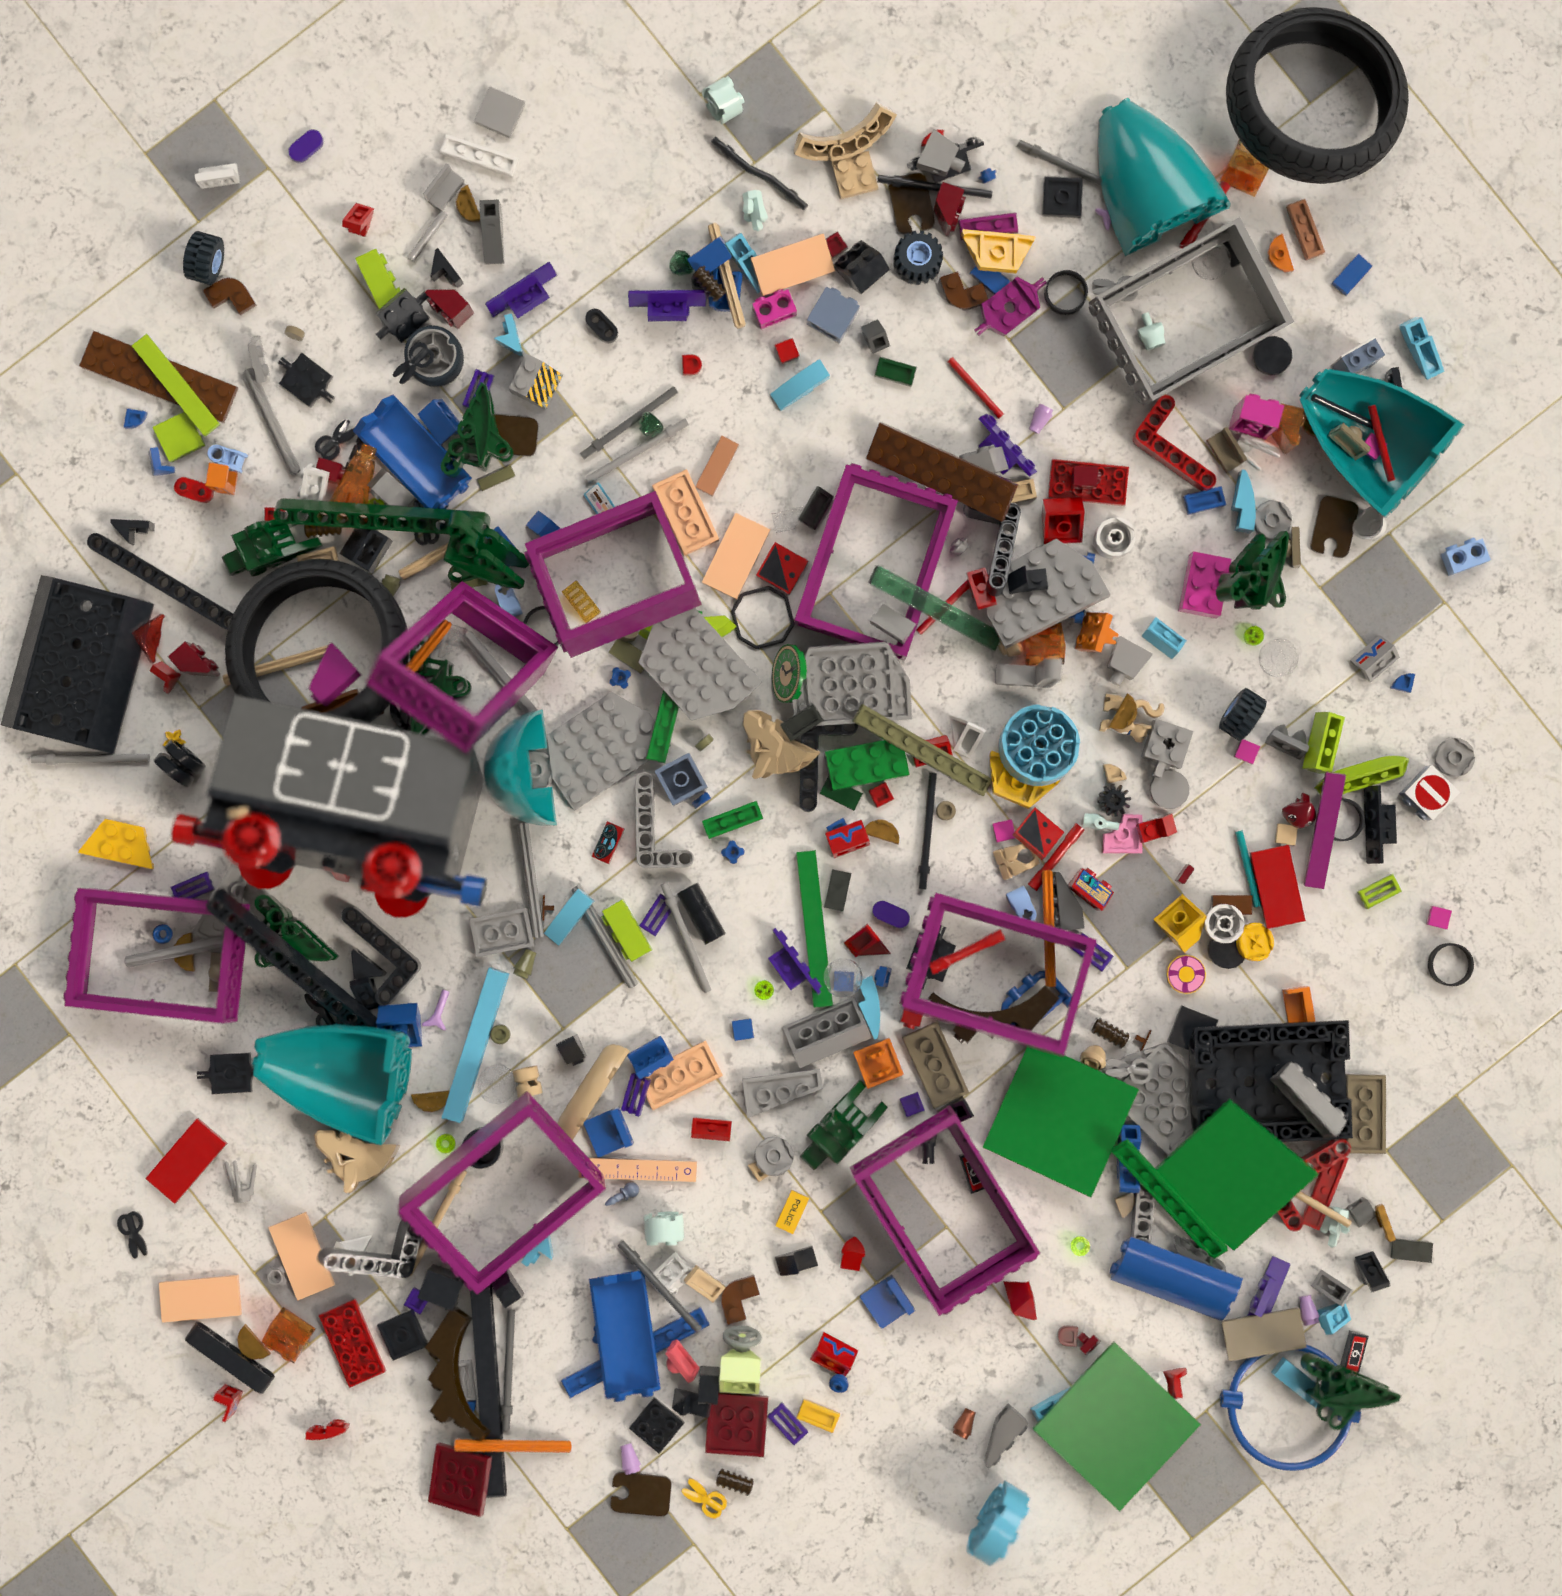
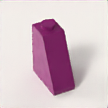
(332, 676)

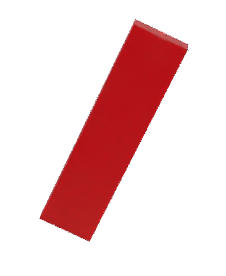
(1324, 1192)

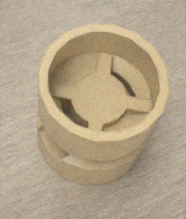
(528, 1074)

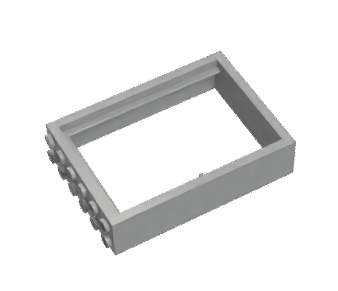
(1256, 273)

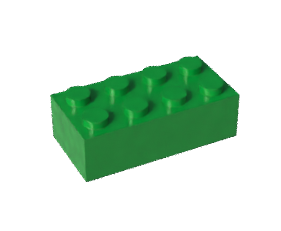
(865, 765)

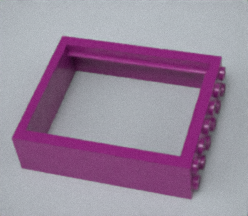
(623, 621)

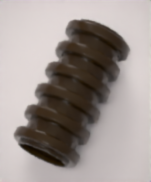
(708, 283)
(311, 530)
(1108, 1032)
(734, 1482)

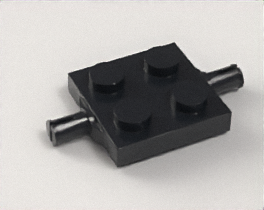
(402, 315)
(306, 380)
(940, 949)
(229, 1073)

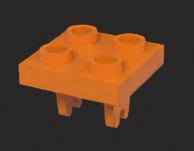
(1095, 632)
(878, 1063)

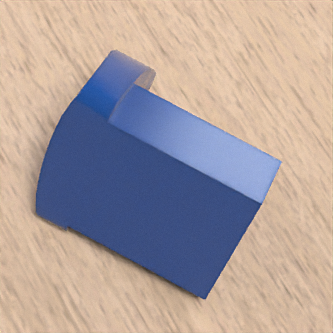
(156, 466)

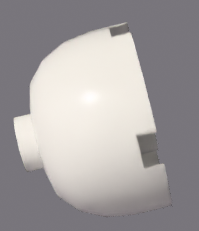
(1224, 923)

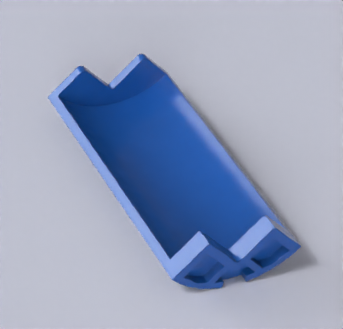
(411, 453)
(1175, 1278)
(624, 1335)

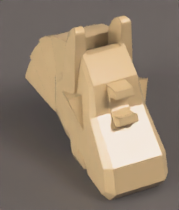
(771, 747)
(365, 1161)

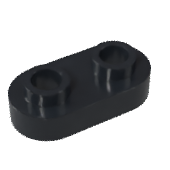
(602, 326)

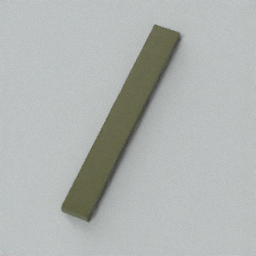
(922, 750)

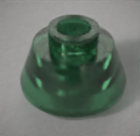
(679, 263)
(650, 424)

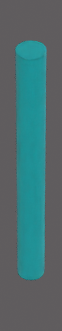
(1248, 868)

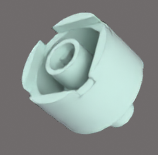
(723, 100)
(664, 1227)

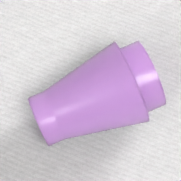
(1040, 418)
(1308, 1311)
(630, 1461)

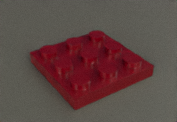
(737, 1425)
(459, 1480)

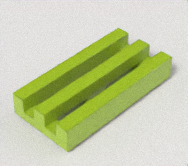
(1364, 899)

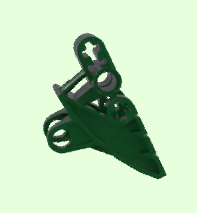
(481, 424)
(265, 546)
(481, 557)
(1256, 574)
(442, 680)
(303, 939)
(840, 1129)
(1344, 1390)

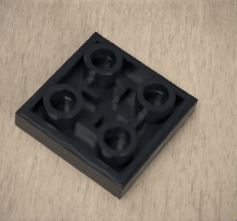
(656, 1425)

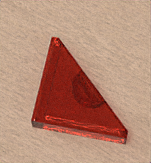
(149, 637)

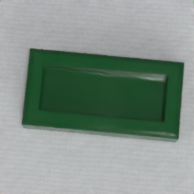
(895, 371)
(846, 797)

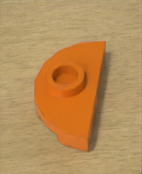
(1279, 255)

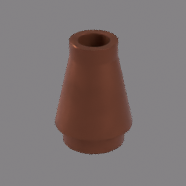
(964, 1424)

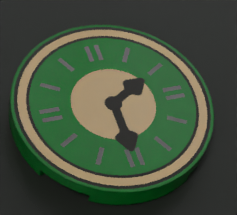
(788, 673)

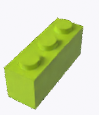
(377, 277)
(1323, 742)
(626, 931)

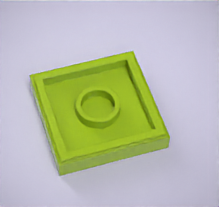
(178, 436)

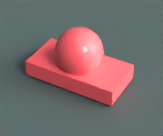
(680, 1361)

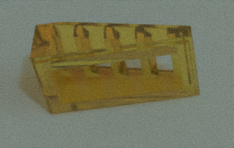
(571, 588)

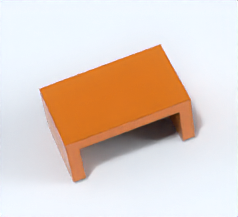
(221, 479)
(1298, 1004)

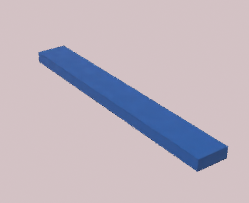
(592, 1374)

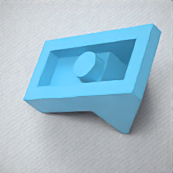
(511, 340)
(544, 1247)
(1333, 1318)

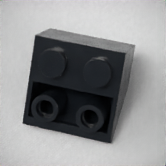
(861, 266)
(366, 548)

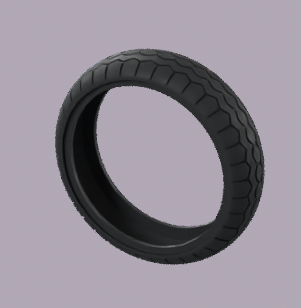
(1352, 39)
(281, 585)

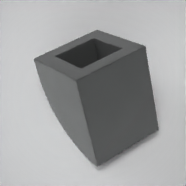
(875, 336)
(1361, 1211)

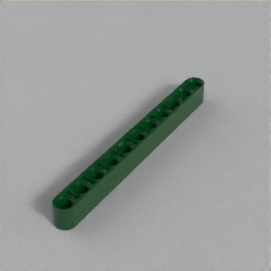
(372, 514)

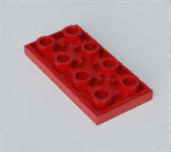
(1110, 491)
(1277, 886)
(186, 1160)
(352, 1343)

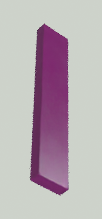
(1324, 830)

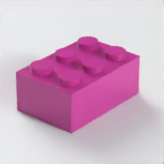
(1256, 416)
(1201, 583)

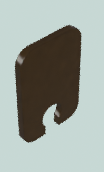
(911, 202)
(519, 433)
(1334, 521)
(647, 1494)

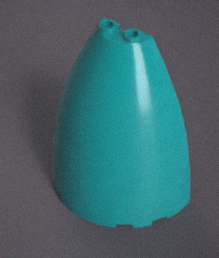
(1151, 177)
(1410, 425)
(509, 771)
(339, 1075)

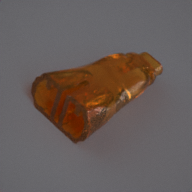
(358, 474)

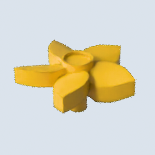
(175, 736)

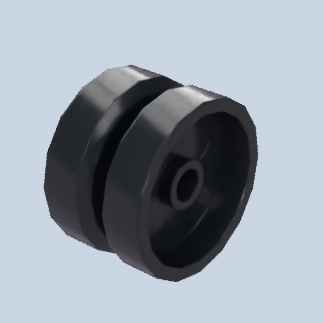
(179, 763)

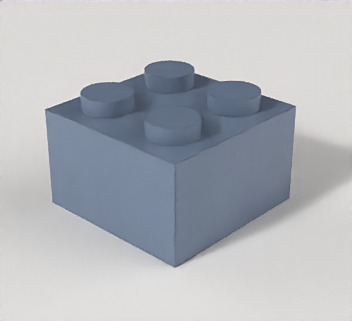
(681, 779)

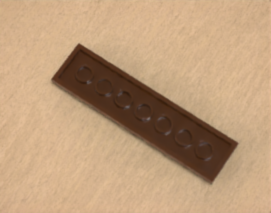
(124, 365)
(942, 471)

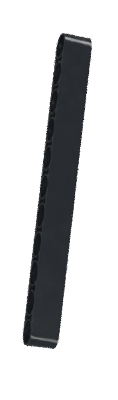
(287, 959)
(488, 1384)

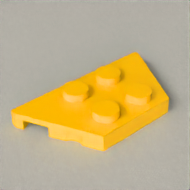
(997, 250)
(1010, 788)
(119, 843)

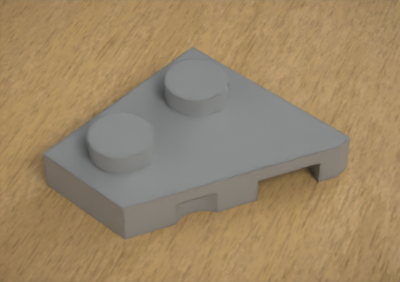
(257, 356)

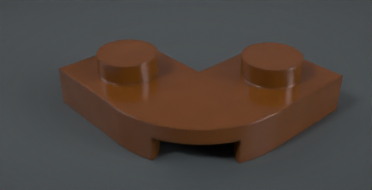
(232, 290)
(961, 297)
(733, 1296)

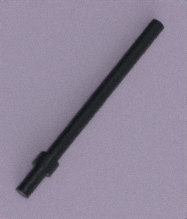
(897, 181)
(924, 868)

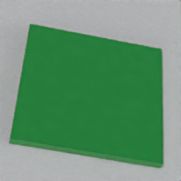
(1061, 1119)
(1235, 1174)
(1116, 1426)

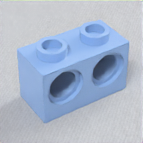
(1466, 559)

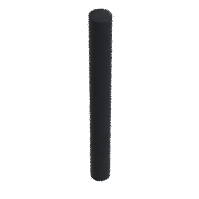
(1342, 410)

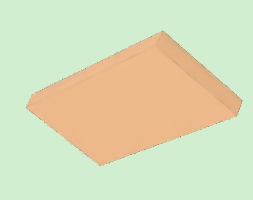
(792, 264)
(685, 512)
(736, 556)
(683, 1074)
(298, 1253)
(200, 1298)

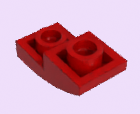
(332, 1430)

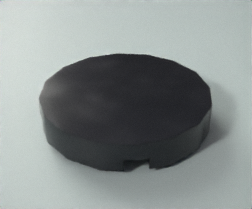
(1272, 355)
(1224, 954)

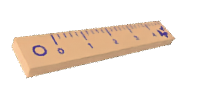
(646, 1169)

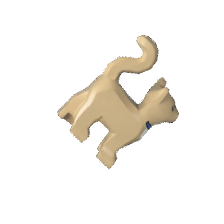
(1137, 731)

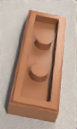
(1305, 229)
(717, 466)

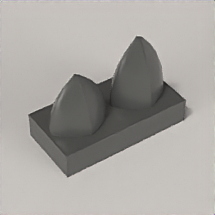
(1293, 746)

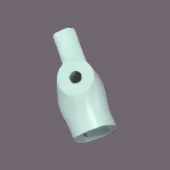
(1151, 334)
(1092, 820)

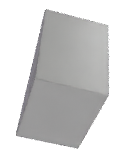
(1332, 1288)

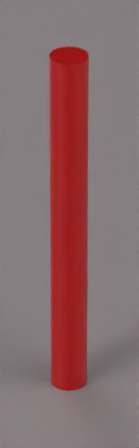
(975, 387)
(1381, 443)
(951, 600)

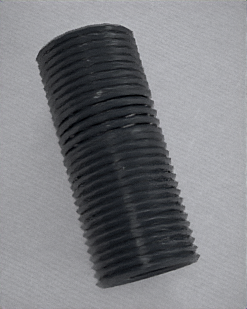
(701, 913)

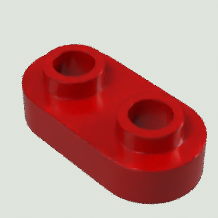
(192, 490)

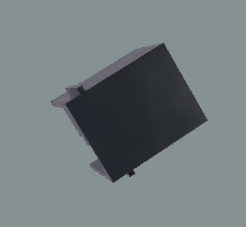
(441, 1287)

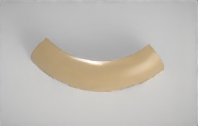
(849, 142)
(591, 1089)

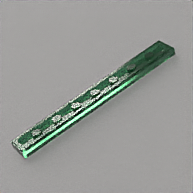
(934, 607)

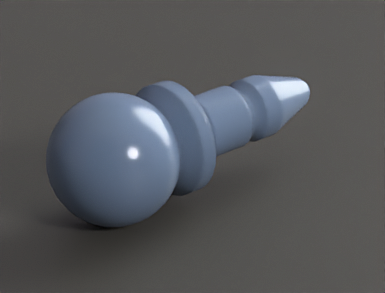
(629, 1191)

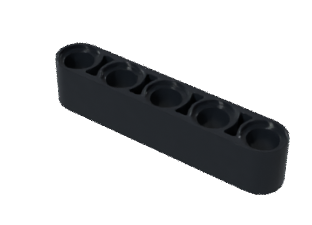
(229, 1357)

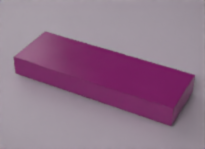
(996, 223)

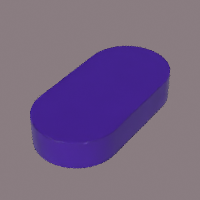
(306, 146)
(891, 914)

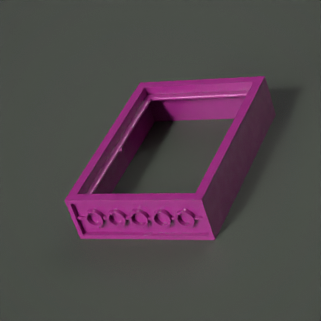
(891, 486)
(432, 705)
(931, 924)
(81, 950)
(470, 1152)
(984, 1274)

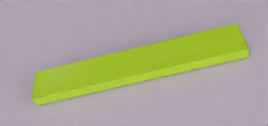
(176, 385)

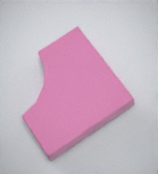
(1126, 838)

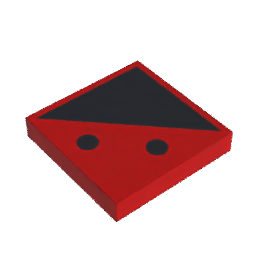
(782, 568)
(1038, 833)

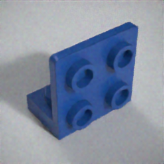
(608, 1132)
(887, 1301)

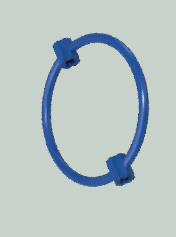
(1233, 1400)

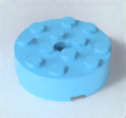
(1034, 764)
(998, 1523)

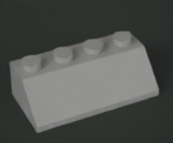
(827, 1032)
(1308, 1100)

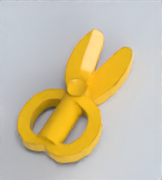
(701, 1496)

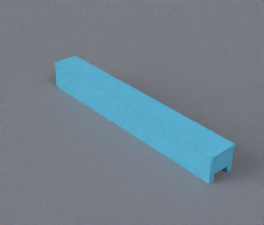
(475, 1045)

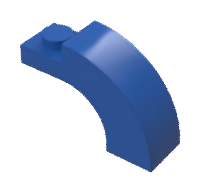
(1127, 1181)

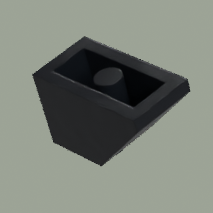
(571, 1050)
(507, 1289)

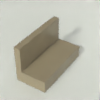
(1226, 450)

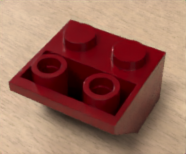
(947, 205)
(452, 306)
(191, 660)

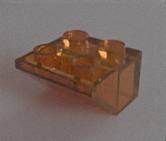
(1244, 171)
(1287, 434)
(1045, 645)
(288, 1335)

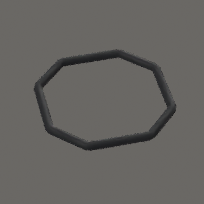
(756, 591)

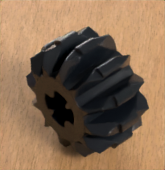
(1110, 805)

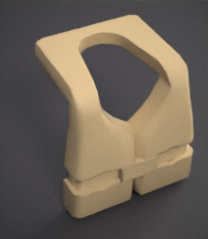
(1008, 861)

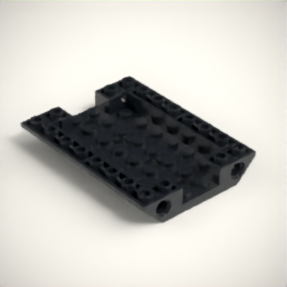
(99, 670)
(1260, 1052)

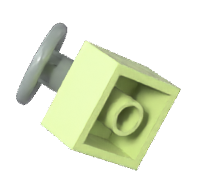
(740, 1366)

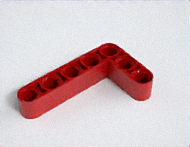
(1170, 449)
(1313, 1158)

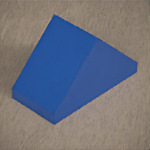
(542, 524)

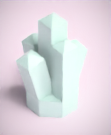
(754, 209)
(1334, 1226)

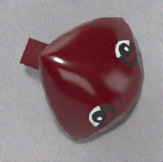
(1300, 813)

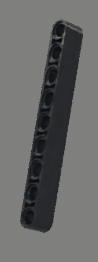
(156, 578)

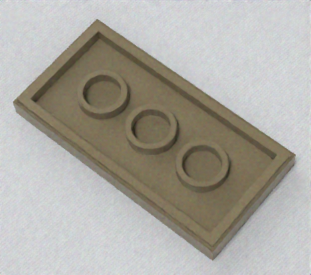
(935, 1065)
(1368, 1113)
(1267, 1335)

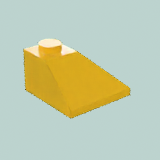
(1182, 922)

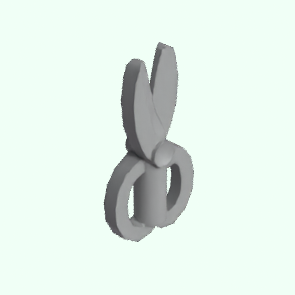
(1107, 284)
(1125, 1069)

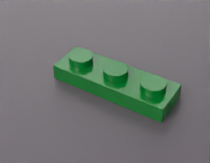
(732, 819)

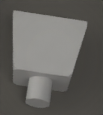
(939, 155)
(1126, 660)

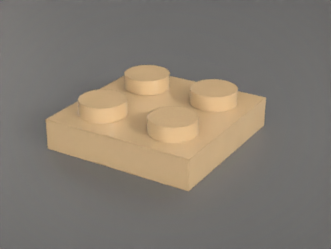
(855, 175)

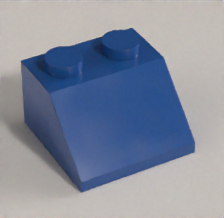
(402, 1018)

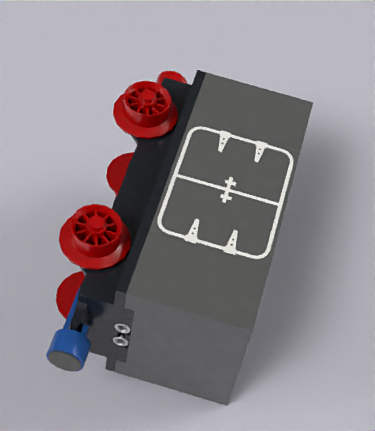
(342, 803)

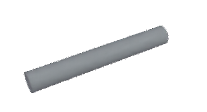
(427, 235)

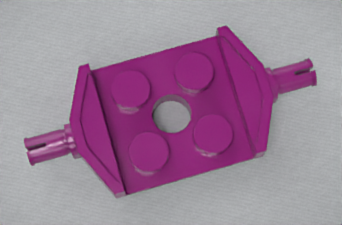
(1025, 302)

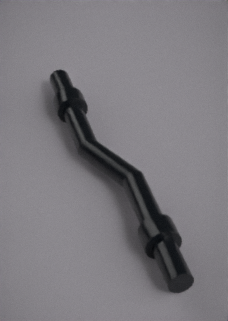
(790, 194)

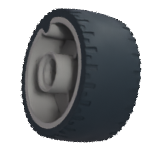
(449, 358)

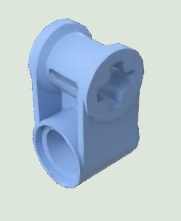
(230, 457)
(509, 601)
(1020, 901)

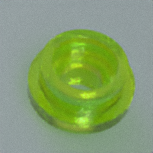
(452, 1143)
(1086, 1246)

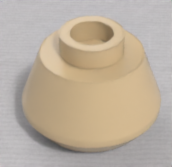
(1011, 651)
(1094, 1057)

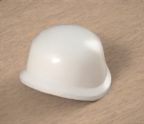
(1369, 525)

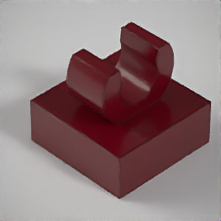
(1089, 1343)

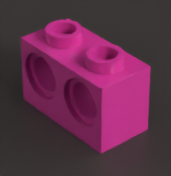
(776, 313)

